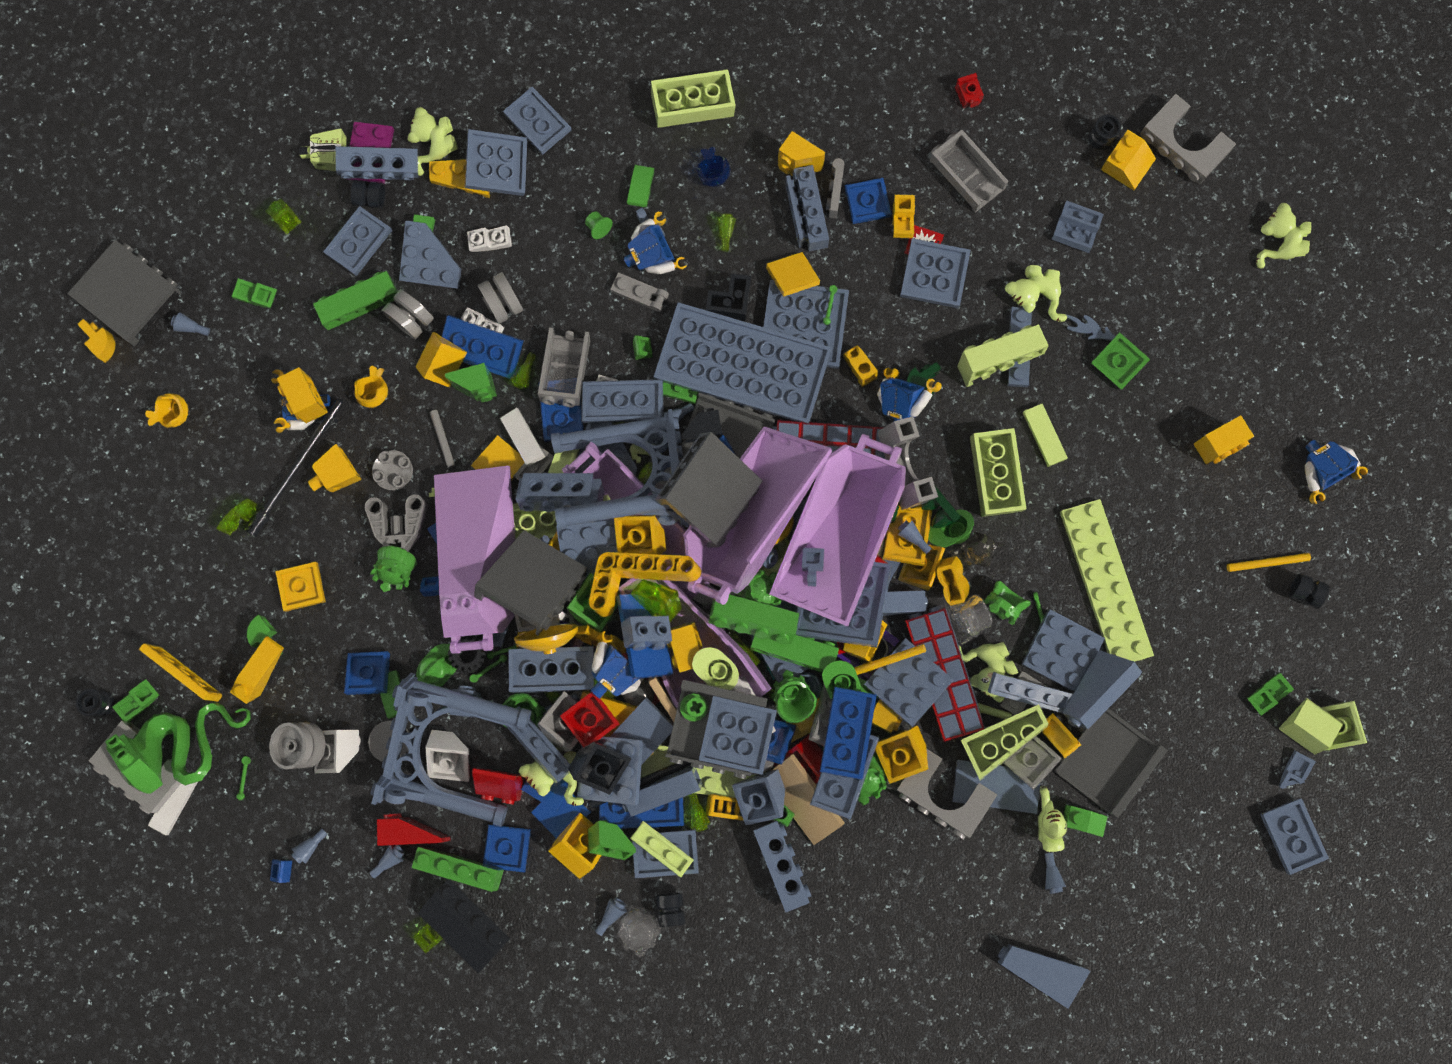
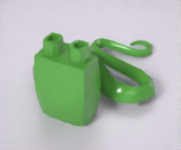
(141, 757)

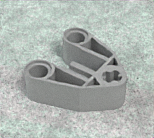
(413, 522)

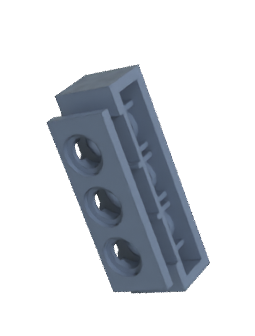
(368, 156)
(811, 206)
(557, 490)
(789, 899)

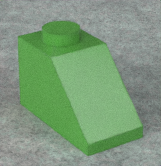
(1085, 820)
(609, 841)

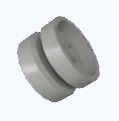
(499, 298)
(407, 314)
(297, 745)

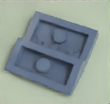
(1077, 226)

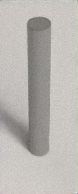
(442, 439)

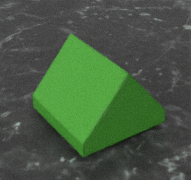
(642, 347)

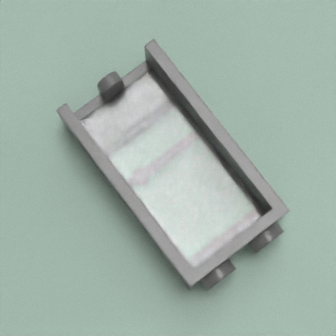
(968, 170)
(563, 369)

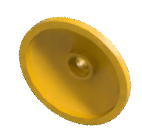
(547, 640)

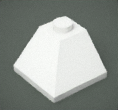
(339, 750)
(447, 757)

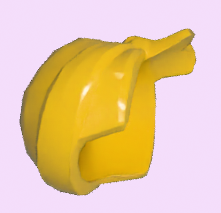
(371, 390)
(170, 411)

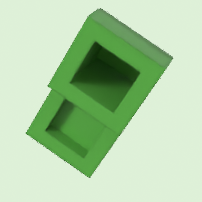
(258, 630)

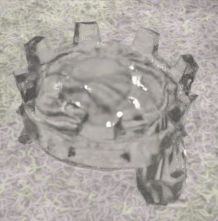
(972, 617)
(639, 930)

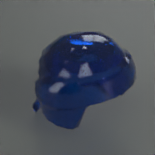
(714, 169)

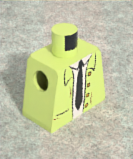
(322, 149)

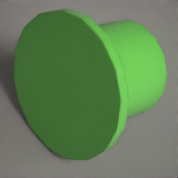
(598, 225)
(693, 707)

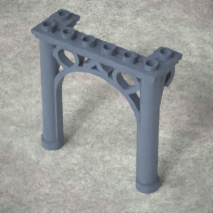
(654, 437)
(397, 789)

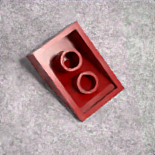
(498, 784)
(404, 830)

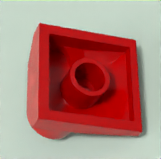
(589, 719)

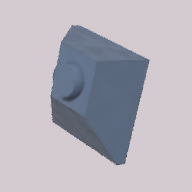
(760, 797)

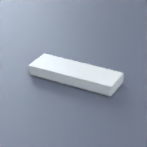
(522, 437)
(170, 811)

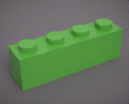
(356, 300)
(755, 619)
(802, 651)
(457, 868)

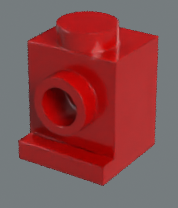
(967, 97)

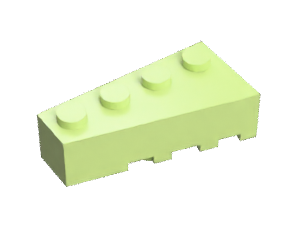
(1001, 353)
(998, 742)

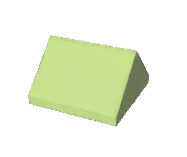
(1311, 727)
(1351, 730)

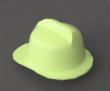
(715, 668)

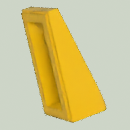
(711, 803)

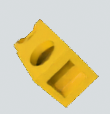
(860, 365)

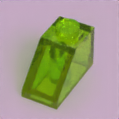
(283, 216)
(657, 599)

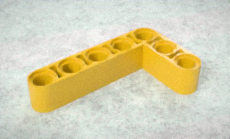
(637, 570)

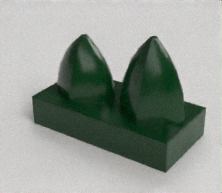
(945, 515)

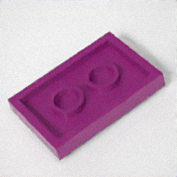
(371, 136)

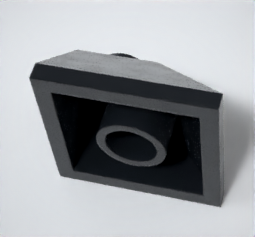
(599, 767)

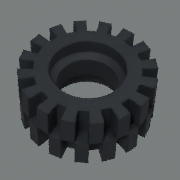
(470, 666)

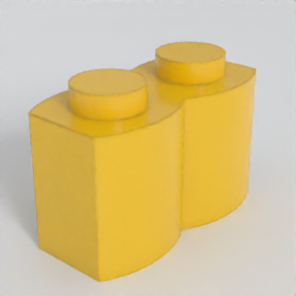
(954, 582)

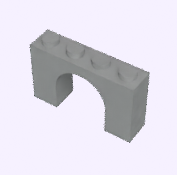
(1194, 163)
(900, 434)
(105, 765)
(963, 819)

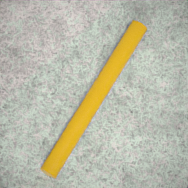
(1268, 562)
(890, 659)

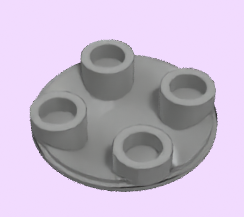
(392, 470)

